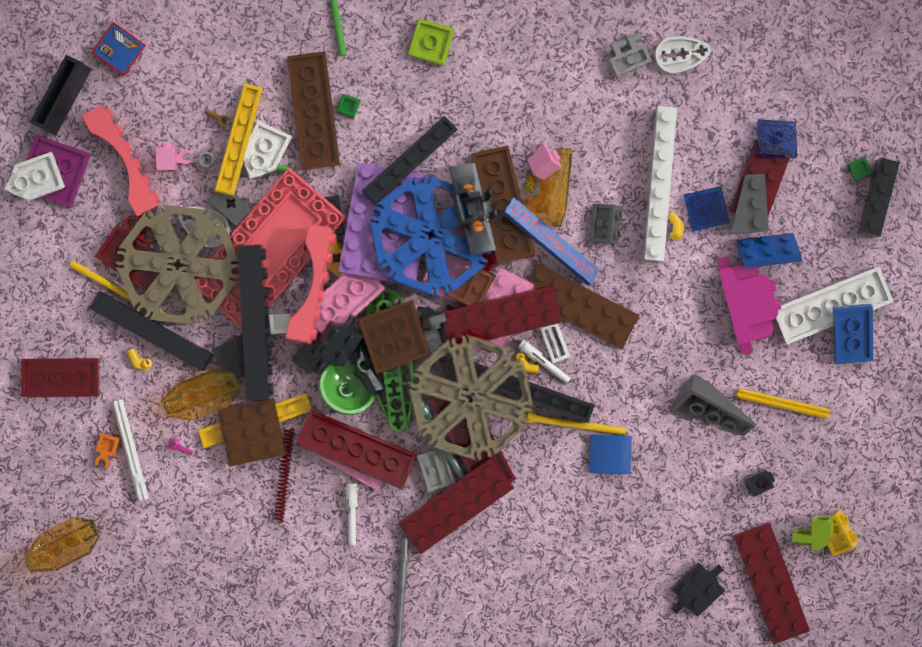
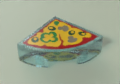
(531, 185)

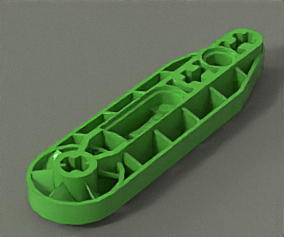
(394, 375)

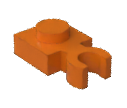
(107, 447)

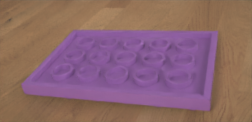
(358, 250)

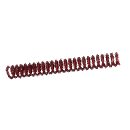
(285, 471)

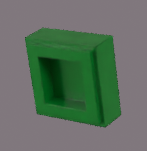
(348, 105)
(859, 168)

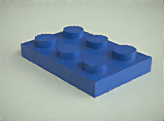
(769, 250)
(853, 333)

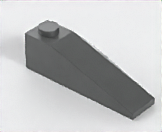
(704, 402)

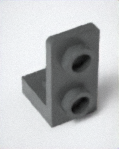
(430, 328)

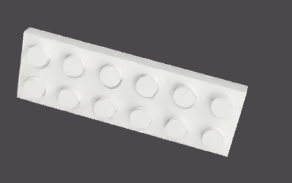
(815, 310)

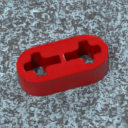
(142, 236)

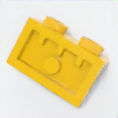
(842, 538)

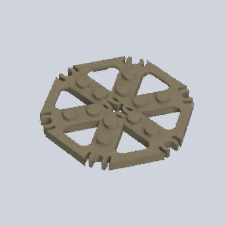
(185, 281)
(457, 409)

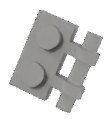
(629, 60)

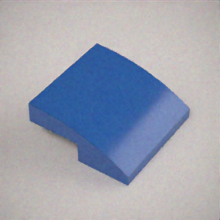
(610, 454)

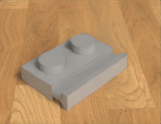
(435, 469)

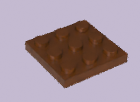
(394, 336)
(251, 432)

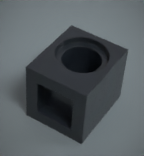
(750, 482)

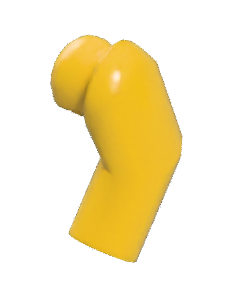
(529, 368)

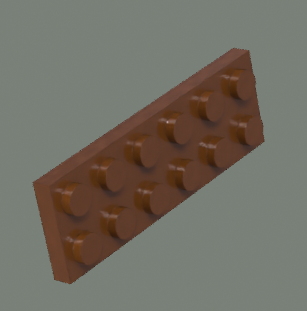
(313, 110)
(497, 173)
(586, 308)

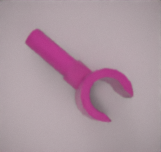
(179, 447)

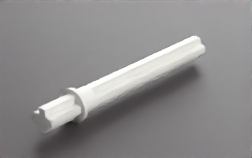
(130, 450)

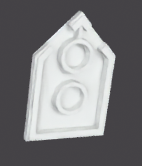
(265, 149)
(35, 177)

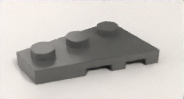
(751, 210)

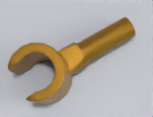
(218, 117)

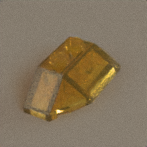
(201, 395)
(62, 545)

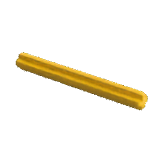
(783, 403)

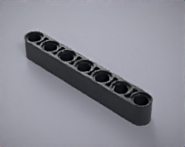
(151, 331)

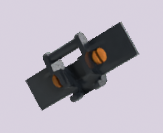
(478, 208)

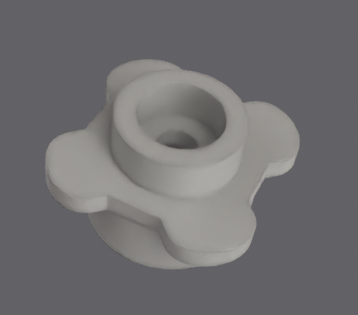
(204, 154)

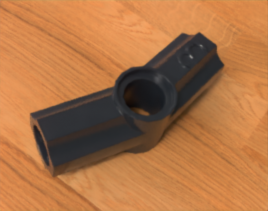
(368, 378)

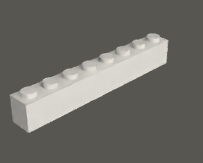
(659, 184)

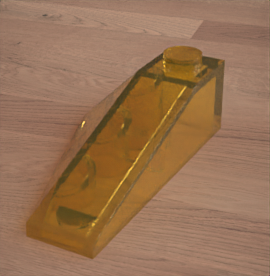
(553, 194)

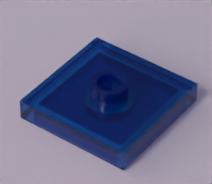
(777, 139)
(706, 209)

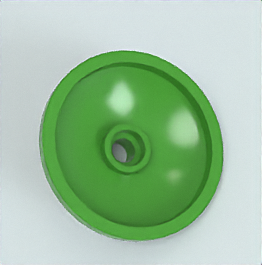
(339, 378)

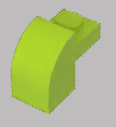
(819, 535)

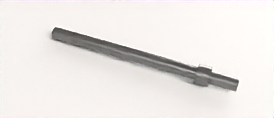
(403, 557)

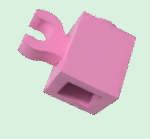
(168, 158)
(544, 161)

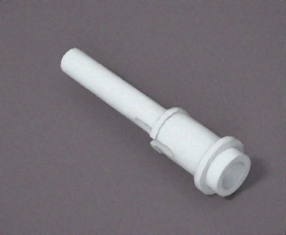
(528, 349)
(351, 503)

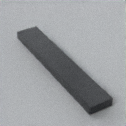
(409, 160)

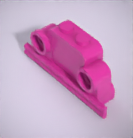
(749, 302)

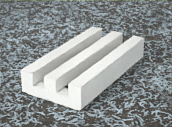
(560, 357)

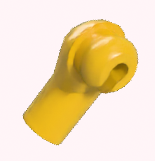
(678, 226)
(139, 362)

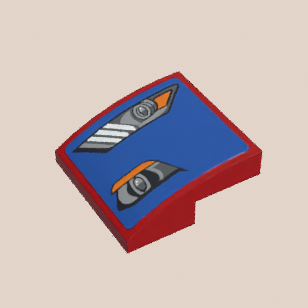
(118, 49)

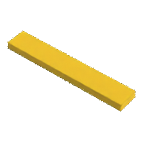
(238, 140)
(286, 410)

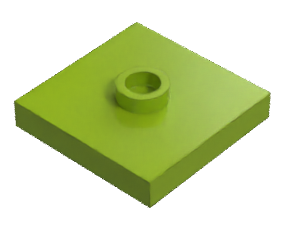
(431, 42)

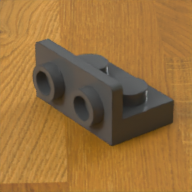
(605, 223)

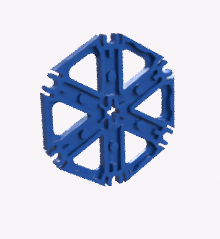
(419, 242)

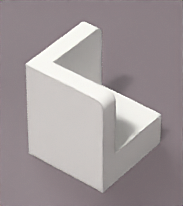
(279, 323)

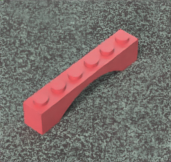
(140, 195)
(303, 323)

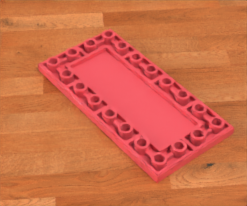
(281, 226)

